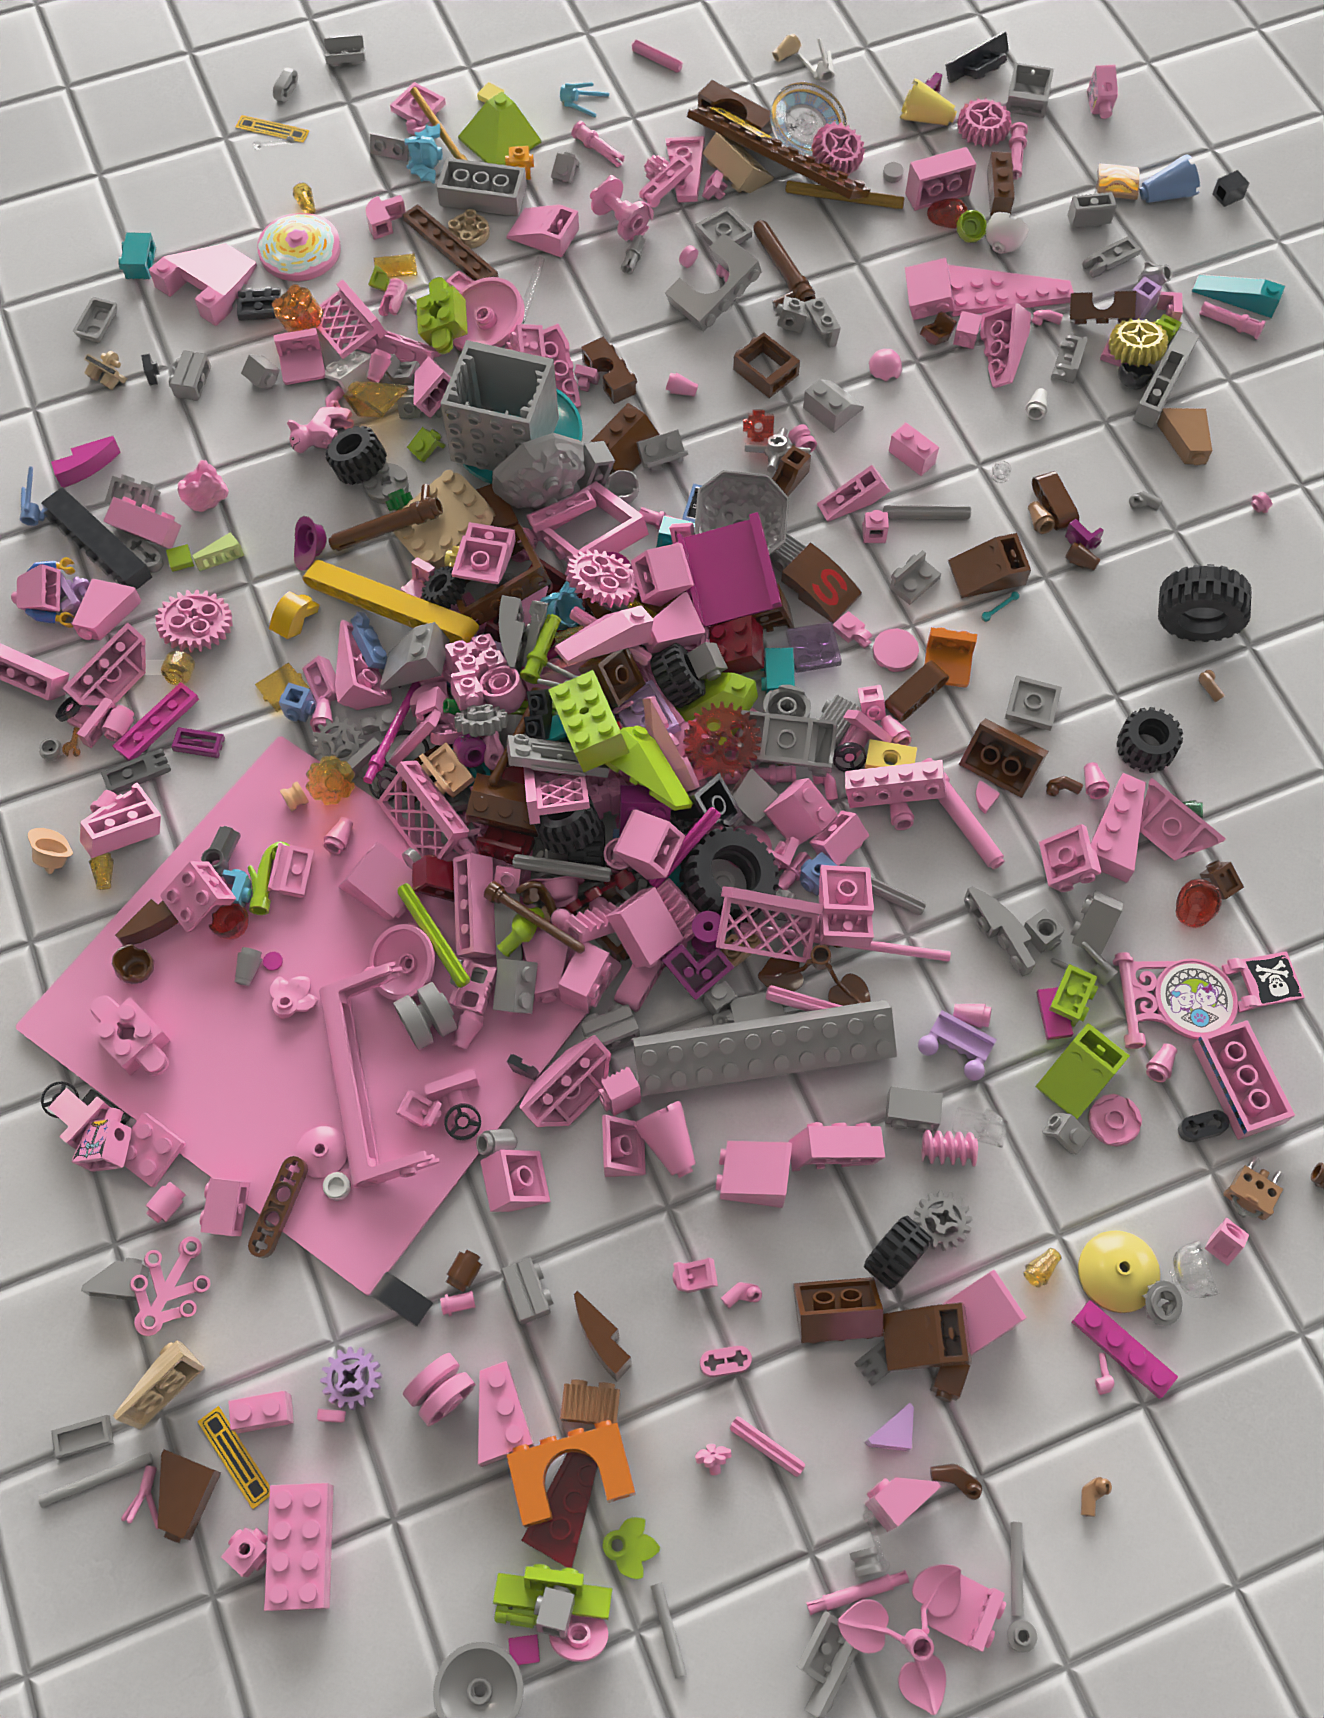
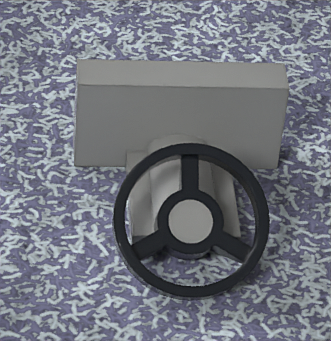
(359, 765)

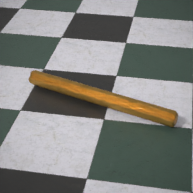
(820, 191)

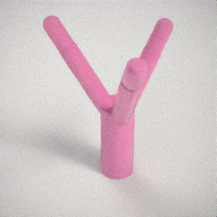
(145, 1491)

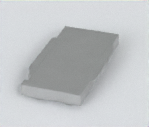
(547, 756)

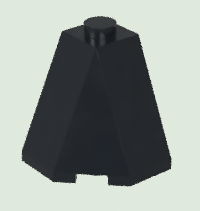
(711, 793)

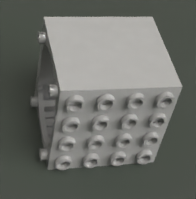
(502, 382)

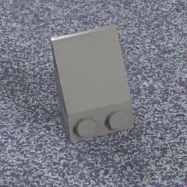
(416, 657)

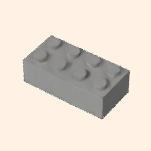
(481, 186)

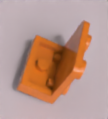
(952, 653)

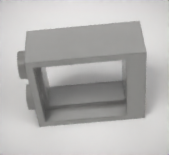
(1029, 103)

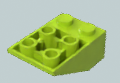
(1082, 1071)

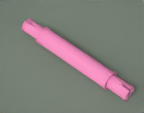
(857, 1592)

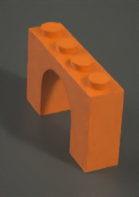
(530, 1467)

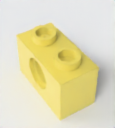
(882, 752)

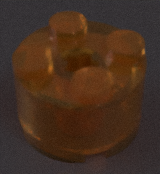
(298, 309)

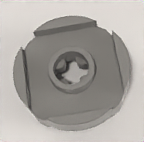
(392, 473)

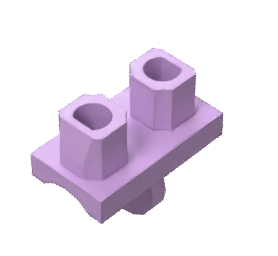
(73, 591)

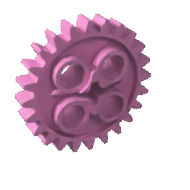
(602, 578)
(193, 620)

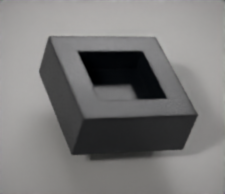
(150, 369)

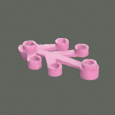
(166, 1289)

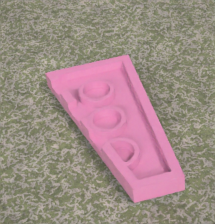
(691, 150)

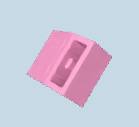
(546, 228)

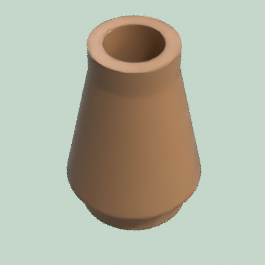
(1042, 520)

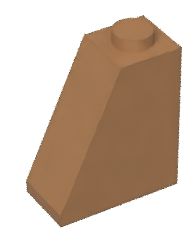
(1187, 433)

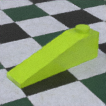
(650, 768)

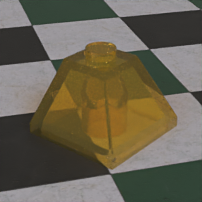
(373, 398)

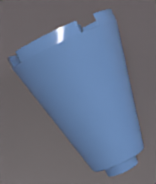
(1172, 182)

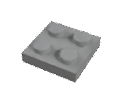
(723, 222)
(1033, 702)

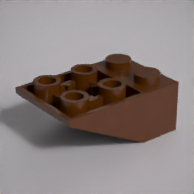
(991, 566)
(927, 1337)

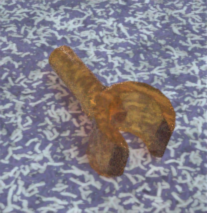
(72, 744)

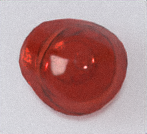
(946, 212)
(1198, 903)

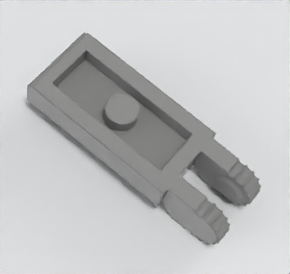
(1111, 256)

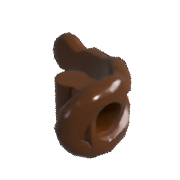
(533, 891)

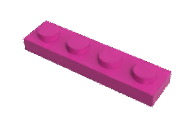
(156, 722)
(1124, 1349)

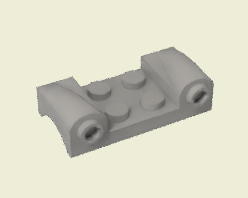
(795, 741)

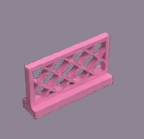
(357, 311)
(538, 799)
(431, 803)
(778, 905)

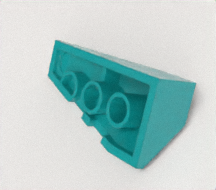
(1246, 293)

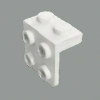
(349, 369)

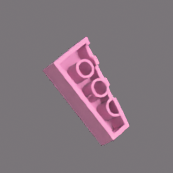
(1119, 829)

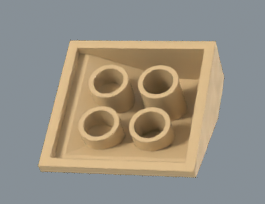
(159, 1385)

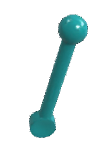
(987, 615)

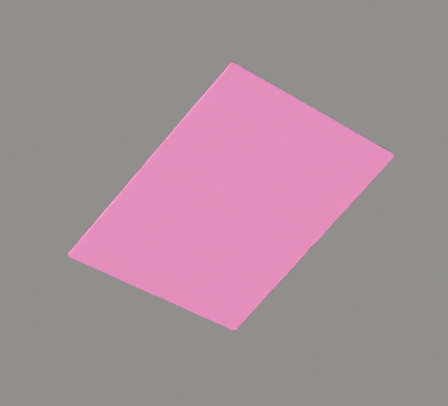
(254, 1082)

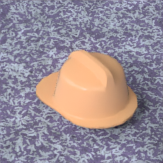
(49, 848)

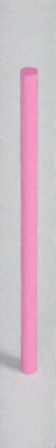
(875, 946)

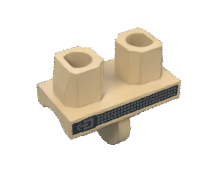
(111, 375)

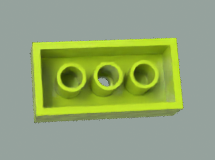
(588, 721)

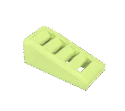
(218, 552)

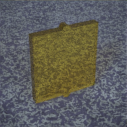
(275, 684)

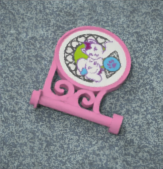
(1188, 996)

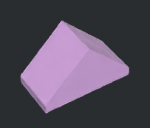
(896, 1432)

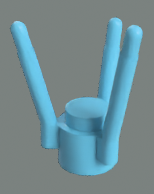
(570, 93)

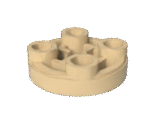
(470, 228)

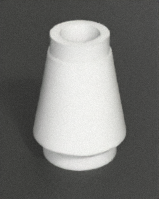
(1037, 406)

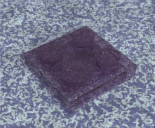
(814, 647)

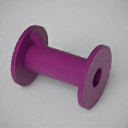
(705, 931)

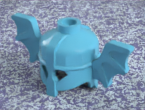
(424, 153)
(562, 604)

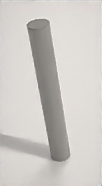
(1016, 1569)
(668, 1630)

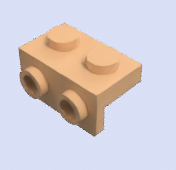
(448, 771)

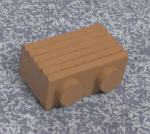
(589, 1403)

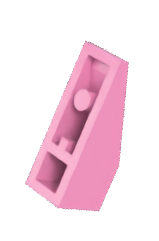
(855, 494)

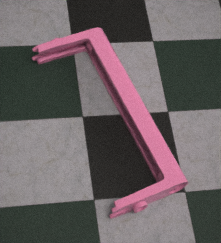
(351, 1084)

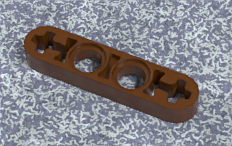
(274, 1205)

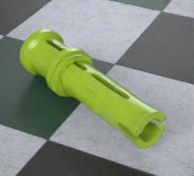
(538, 657)

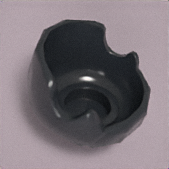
(1134, 376)

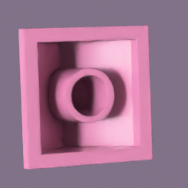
(622, 1148)

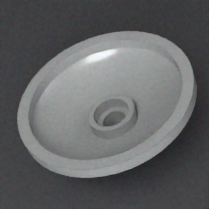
(476, 1665)

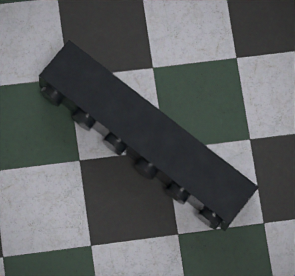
(95, 539)

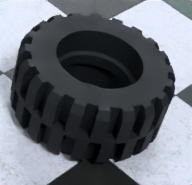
(1205, 603)
(737, 848)

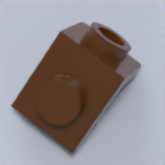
(939, 330)

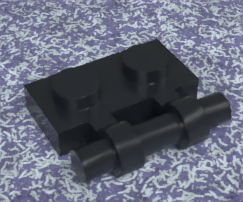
(257, 303)

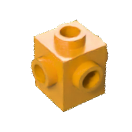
(520, 157)

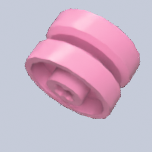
(438, 1389)

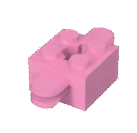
(129, 1035)

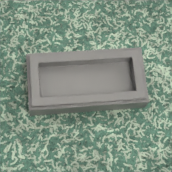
(82, 1437)

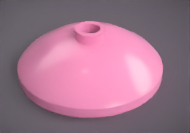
(404, 945)

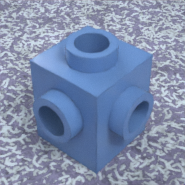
(297, 702)
(811, 872)

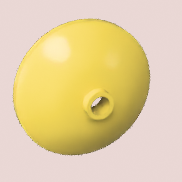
(1105, 1281)

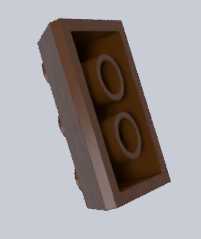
(621, 435)
(1003, 757)
(500, 806)
(838, 1310)

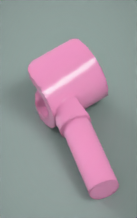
(1106, 1383)

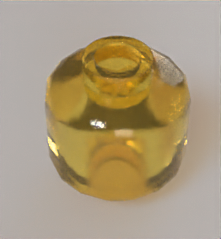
(177, 667)

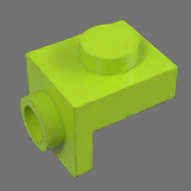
(1170, 325)
(425, 443)

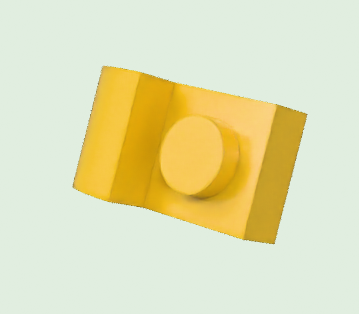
(290, 614)

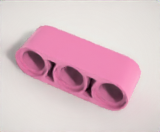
(638, 985)

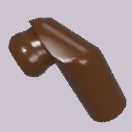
(1063, 782)

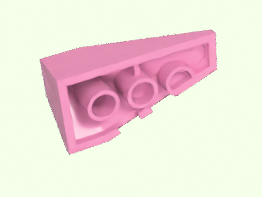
(1004, 339)
(355, 681)

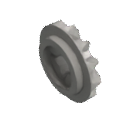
(1170, 1310)

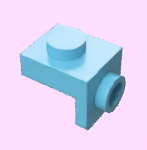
(241, 885)

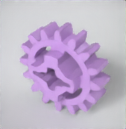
(344, 1386)

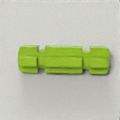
(516, 1616)

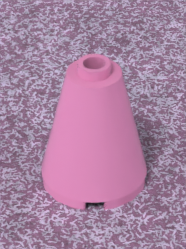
(668, 1138)

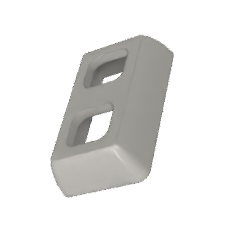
(88, 319)

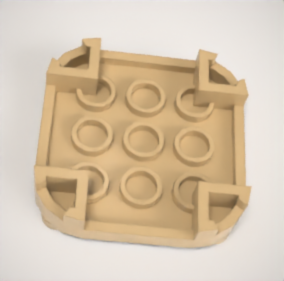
(460, 506)

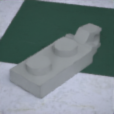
(538, 615)

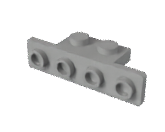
(827, 1661)

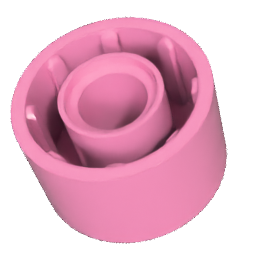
(503, 688)

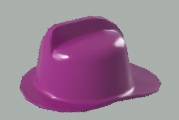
(309, 542)

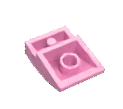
(484, 553)
(847, 906)

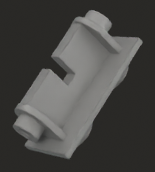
(388, 147)

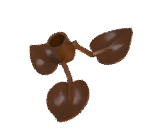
(788, 975)

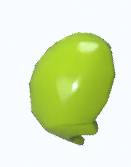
(971, 226)

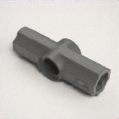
(221, 849)

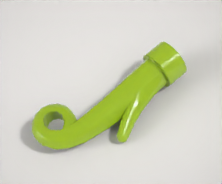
(260, 896)

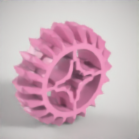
(984, 122)
(838, 147)

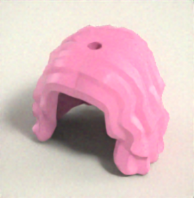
(202, 488)

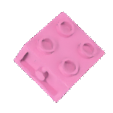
(527, 340)
(196, 893)

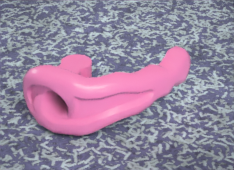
(493, 751)

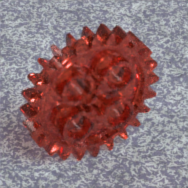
(728, 720)

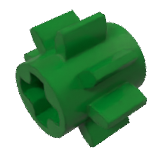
(398, 499)

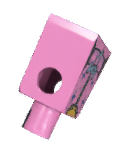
(1102, 97)
(104, 1143)

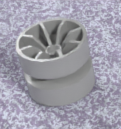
(432, 1011)

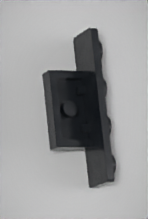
(980, 59)

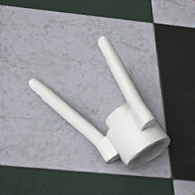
(824, 68)

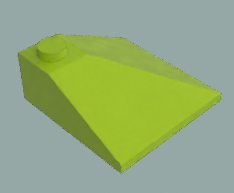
(497, 128)
(726, 688)

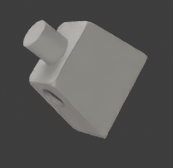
(752, 797)

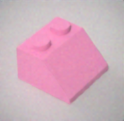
(800, 811)
(514, 1180)

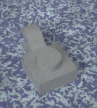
(380, 723)

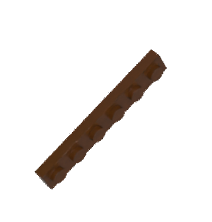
(448, 244)

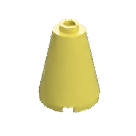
(927, 106)

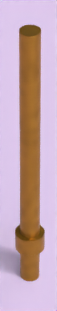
(434, 121)

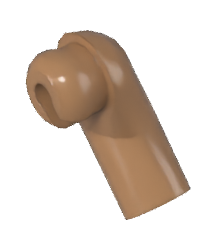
(1207, 681)
(1091, 1493)

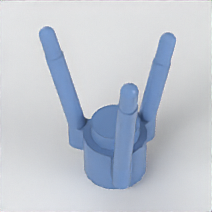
(30, 511)

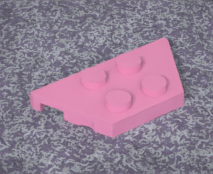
(1174, 825)

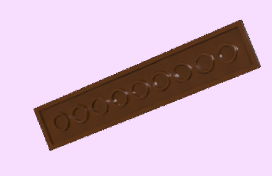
(783, 155)

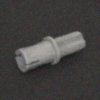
(633, 254)

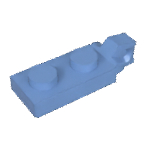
(368, 641)

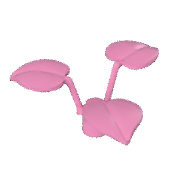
(865, 1630)

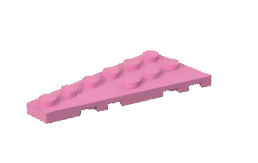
(988, 290)

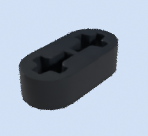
(1202, 1120)

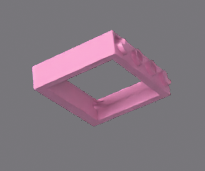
(630, 531)

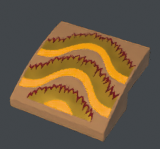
(1119, 180)

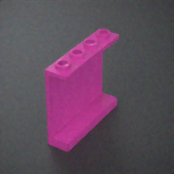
(730, 572)

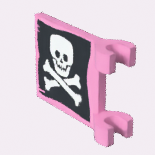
(1268, 980)

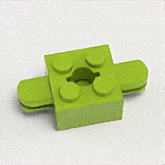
(441, 316)

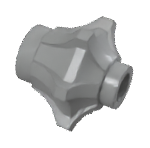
(1157, 273)

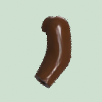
(958, 1476)

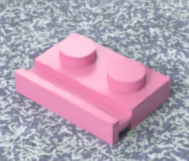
(290, 870)

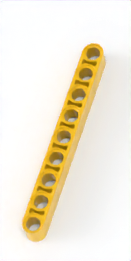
(388, 601)

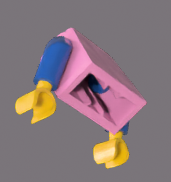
(40, 591)

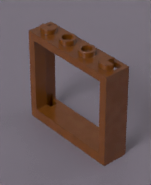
(519, 587)

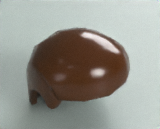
(132, 964)

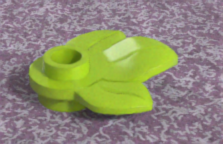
(636, 1547)

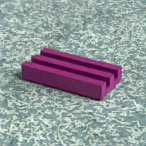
(177, 745)

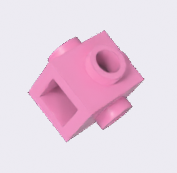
(237, 1554)

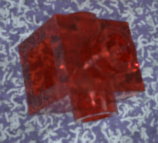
(764, 431)

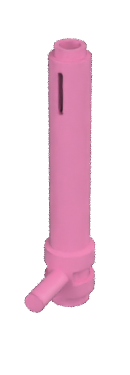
(970, 826)

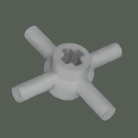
(775, 449)

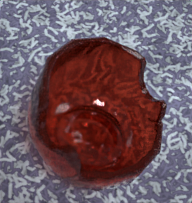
(229, 921)

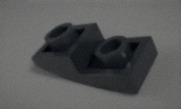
(540, 719)
(401, 1298)

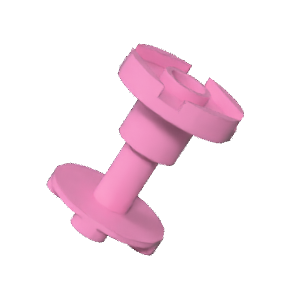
(631, 217)

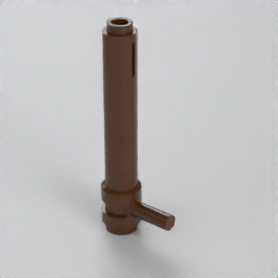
(797, 283)
(416, 513)

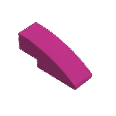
(85, 461)

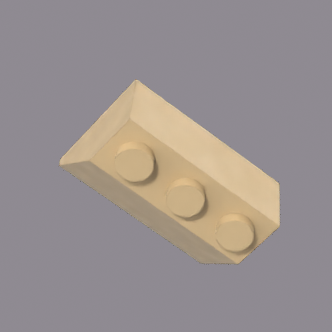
(736, 164)

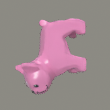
(320, 429)

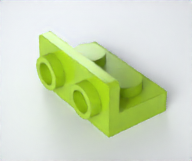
(1073, 994)

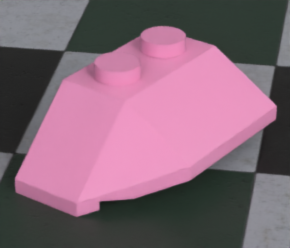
(111, 670)
(568, 1085)

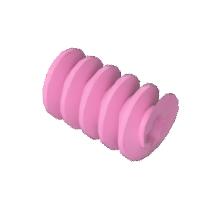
(949, 1147)

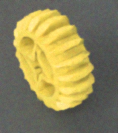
(1138, 342)

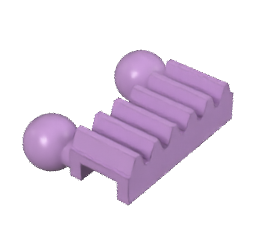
(961, 1037)

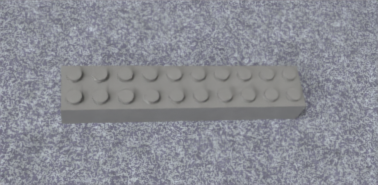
(764, 1047)

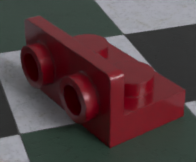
(504, 844)

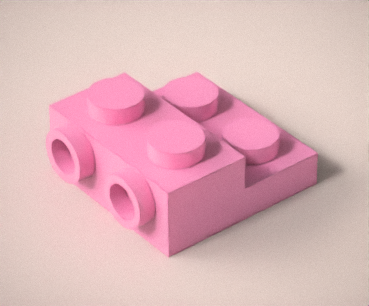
(1069, 859)

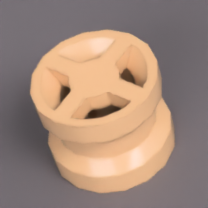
(294, 796)

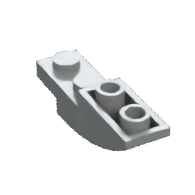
(998, 920)

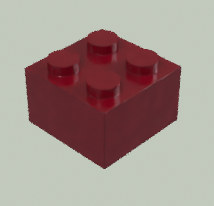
(739, 644)

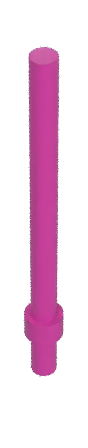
(378, 760)

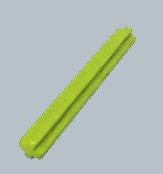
(439, 944)

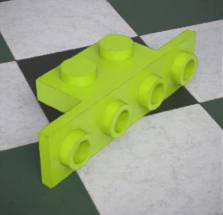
(524, 1590)

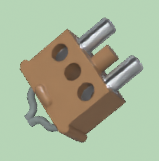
(1255, 1191)

